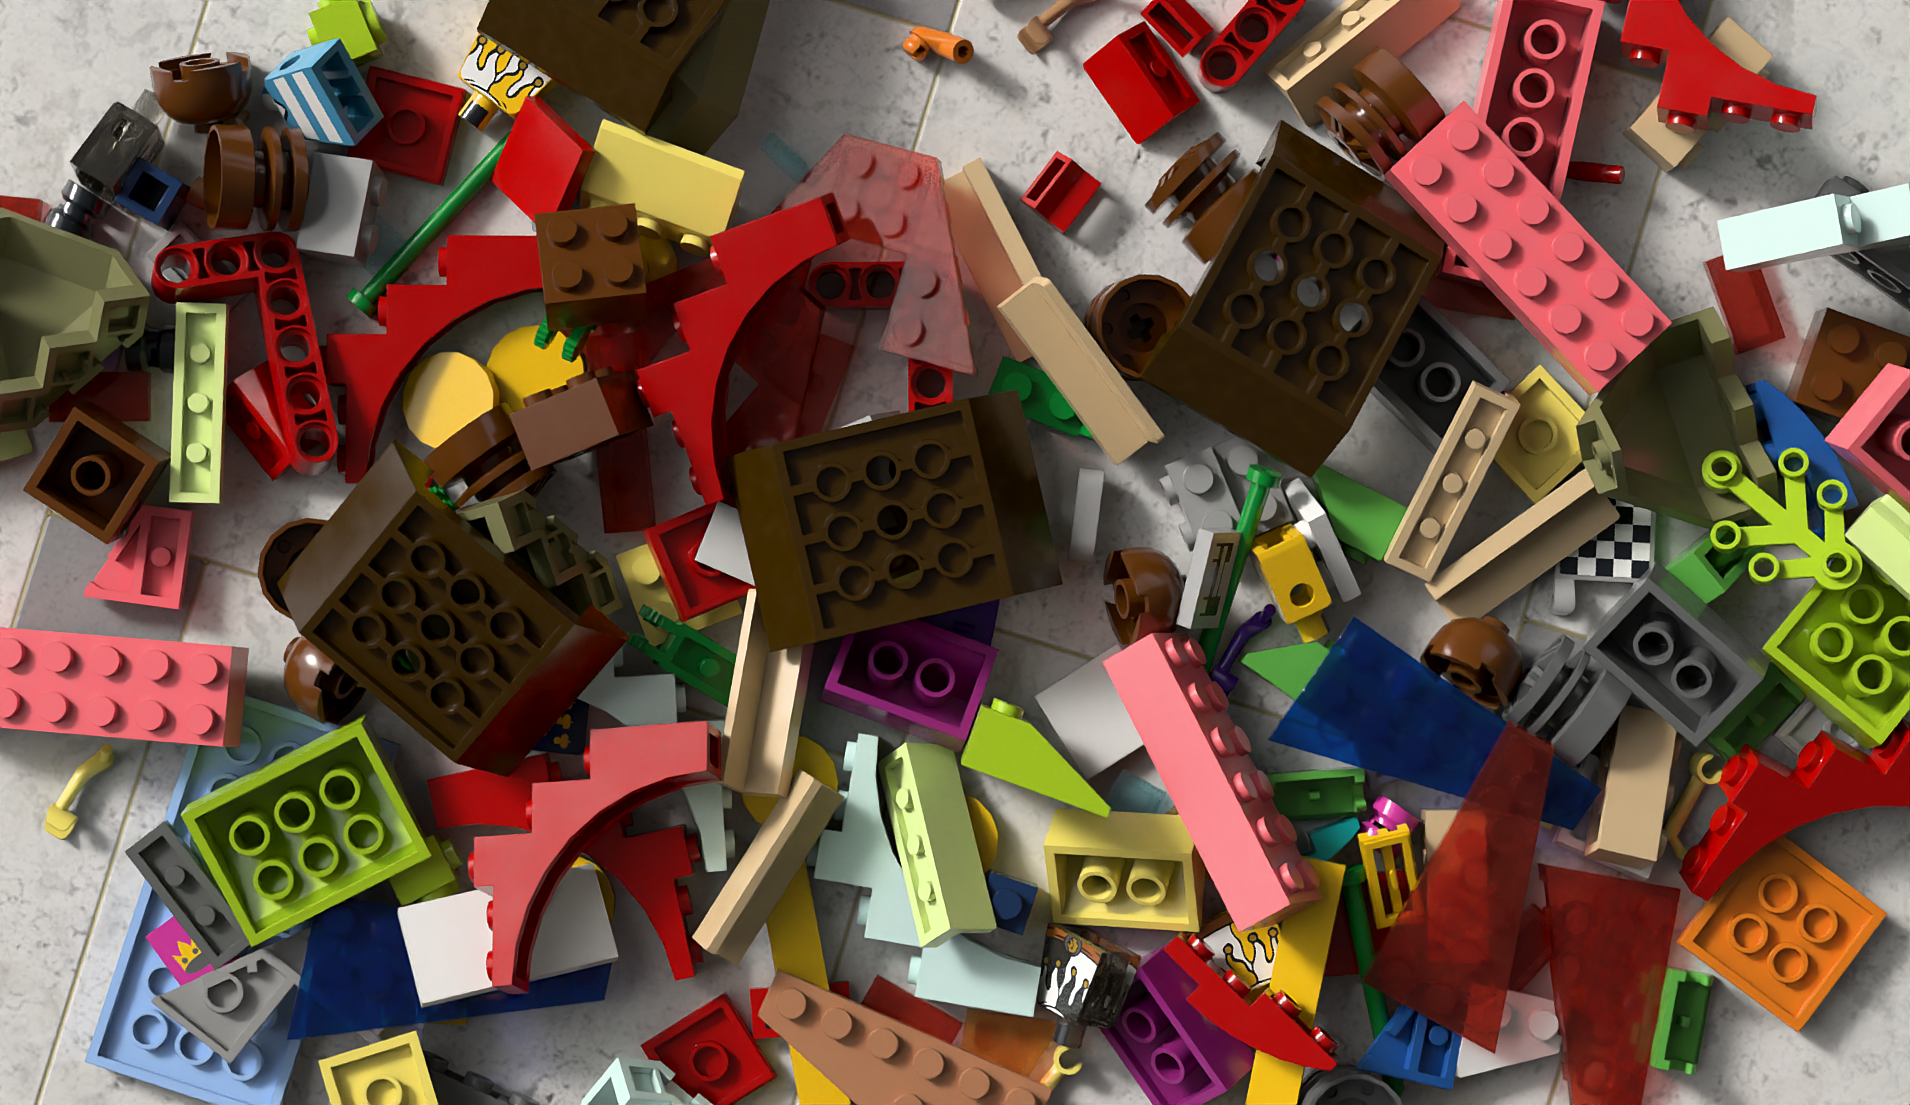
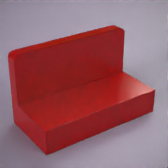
(1140, 82)
(256, 419)

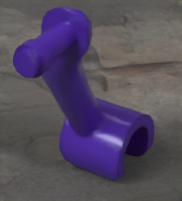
(1256, 624)

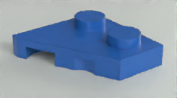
(1414, 1050)

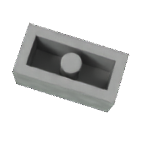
(342, 210)

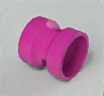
(1388, 815)

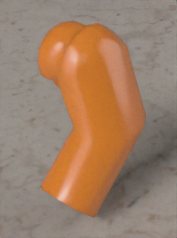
(939, 43)

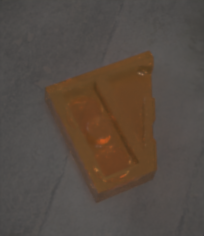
(1007, 1038)

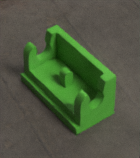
(1756, 714)
(1319, 793)
(1681, 1020)

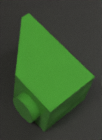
(1359, 516)
(1709, 571)
(1287, 666)

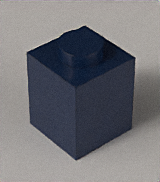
(153, 194)
(1010, 900)

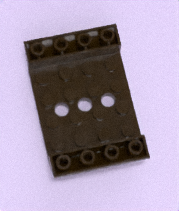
(606, 50)
(1250, 347)
(968, 505)
(509, 656)

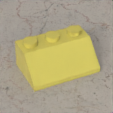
(672, 188)
(1124, 871)

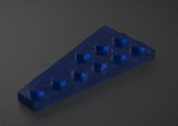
(1402, 720)
(363, 980)

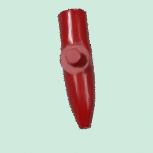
(1595, 172)

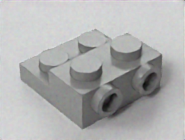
(1214, 489)

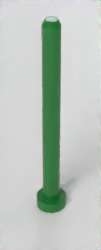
(427, 233)
(1262, 481)
(1364, 954)

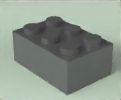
(1431, 374)
(1676, 654)

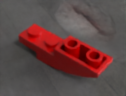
(1265, 1024)

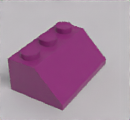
(912, 680)
(1169, 1043)

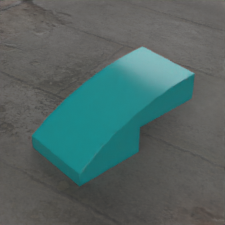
(1331, 838)

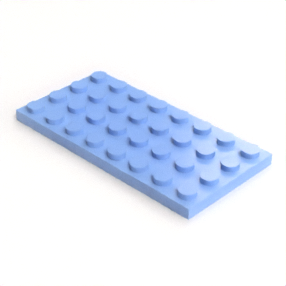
(137, 1035)

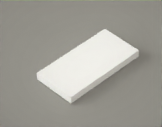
(452, 938)

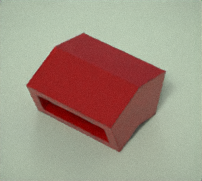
(1186, 16)
(1060, 192)

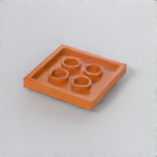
(1782, 930)

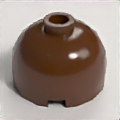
(202, 88)
(1145, 593)
(1476, 659)
(318, 683)

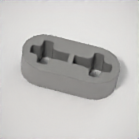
(1085, 515)

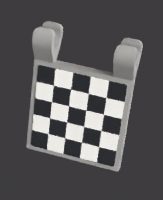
(1612, 556)

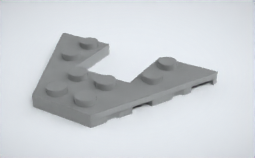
(237, 999)

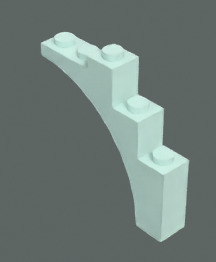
(1816, 229)
(654, 701)
(862, 855)

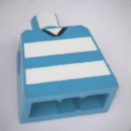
(322, 94)

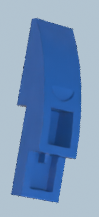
(1787, 427)

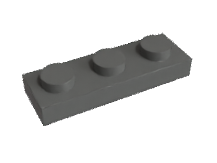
(189, 893)

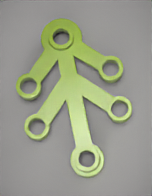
(1787, 525)

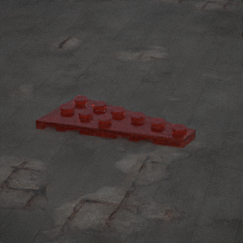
(1463, 917)
(1606, 977)

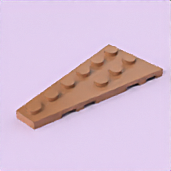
(883, 1058)

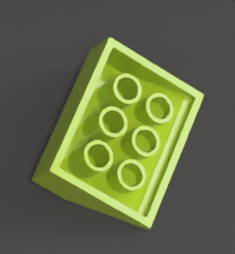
(1850, 654)
(1018, 753)
(307, 830)

